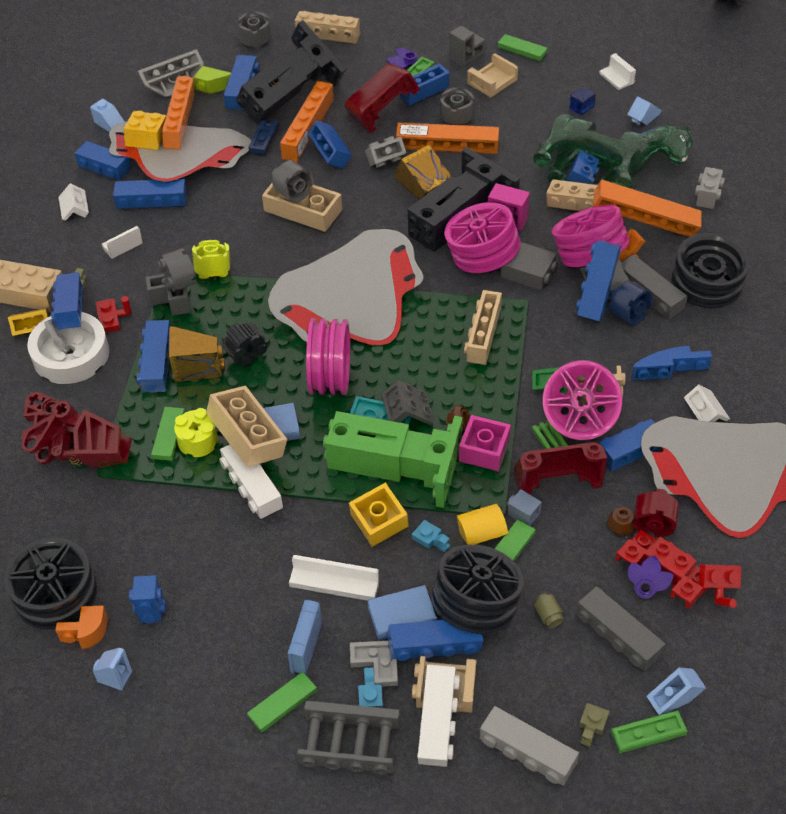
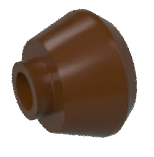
(461, 412)
(621, 521)

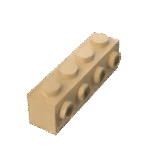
(331, 26)
(570, 195)
(483, 328)

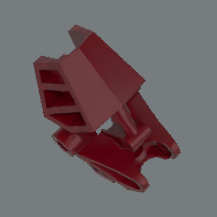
(94, 438)

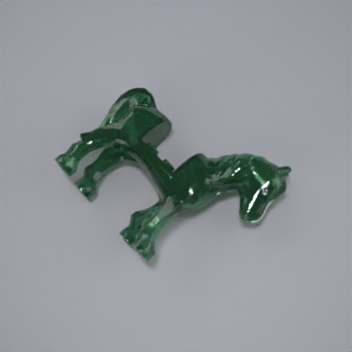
(617, 156)

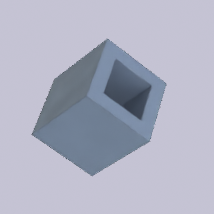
(524, 507)

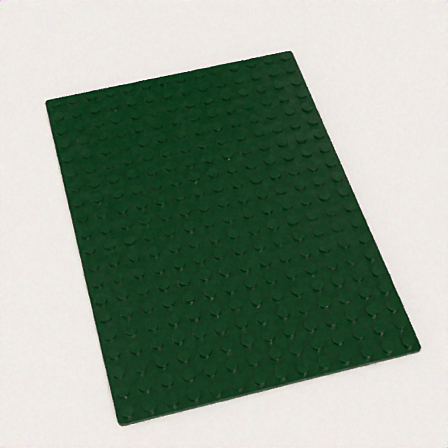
(423, 354)

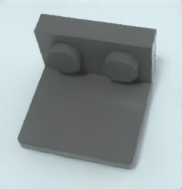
(404, 401)

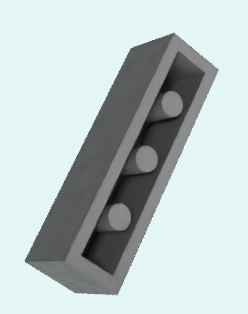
(666, 297)
(620, 629)

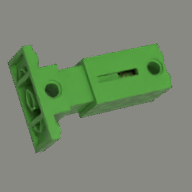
(392, 451)

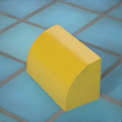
(26, 321)
(482, 524)

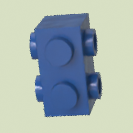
(583, 169)
(147, 599)

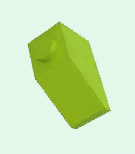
(211, 80)

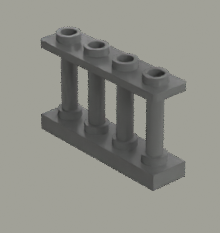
(349, 714)

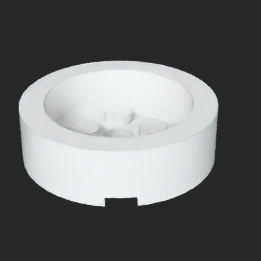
(89, 352)

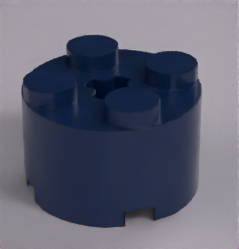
(630, 302)

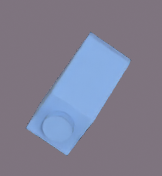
(643, 111)
(106, 115)
(113, 668)
(676, 690)

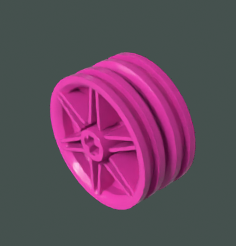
(580, 230)
(482, 237)
(328, 356)
(597, 422)

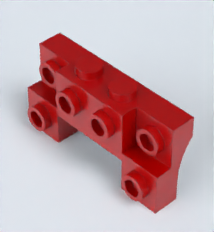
(671, 560)

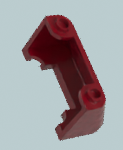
(378, 93)
(584, 459)

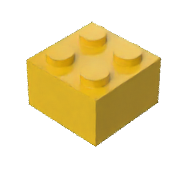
(144, 130)
(378, 514)

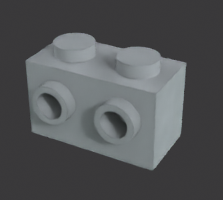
(390, 149)
(709, 186)

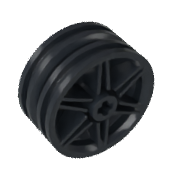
(710, 270)
(47, 572)
(487, 589)

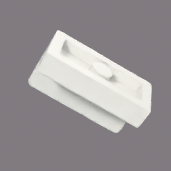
(619, 72)
(73, 200)
(123, 242)
(705, 405)

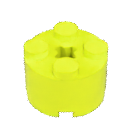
(211, 259)
(196, 433)

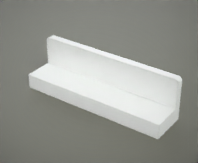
(334, 578)

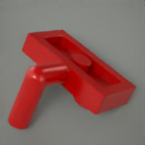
(109, 315)
(719, 578)

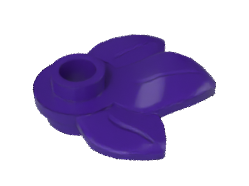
(404, 58)
(651, 574)

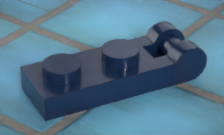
(263, 137)

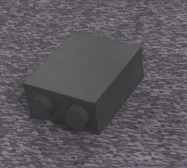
(531, 266)

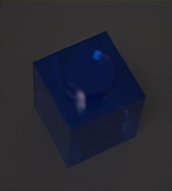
(582, 100)

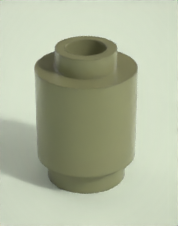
(549, 610)

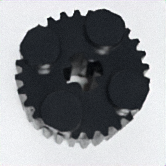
(244, 343)

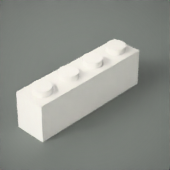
(252, 483)
(437, 716)

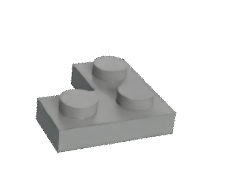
(377, 655)

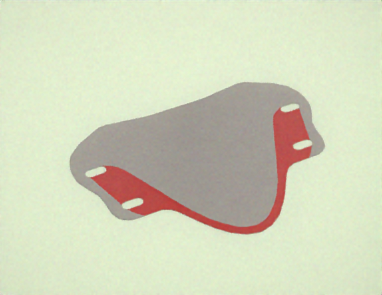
(199, 149)
(351, 283)
(724, 467)

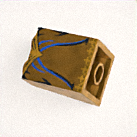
(421, 172)
(194, 355)

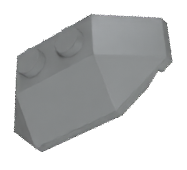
(163, 76)

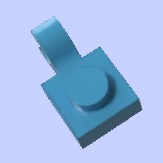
(430, 535)
(370, 693)

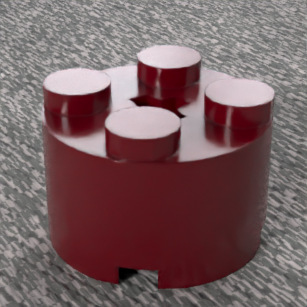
(656, 513)

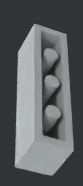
(528, 746)

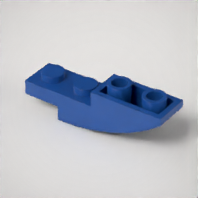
(666, 361)

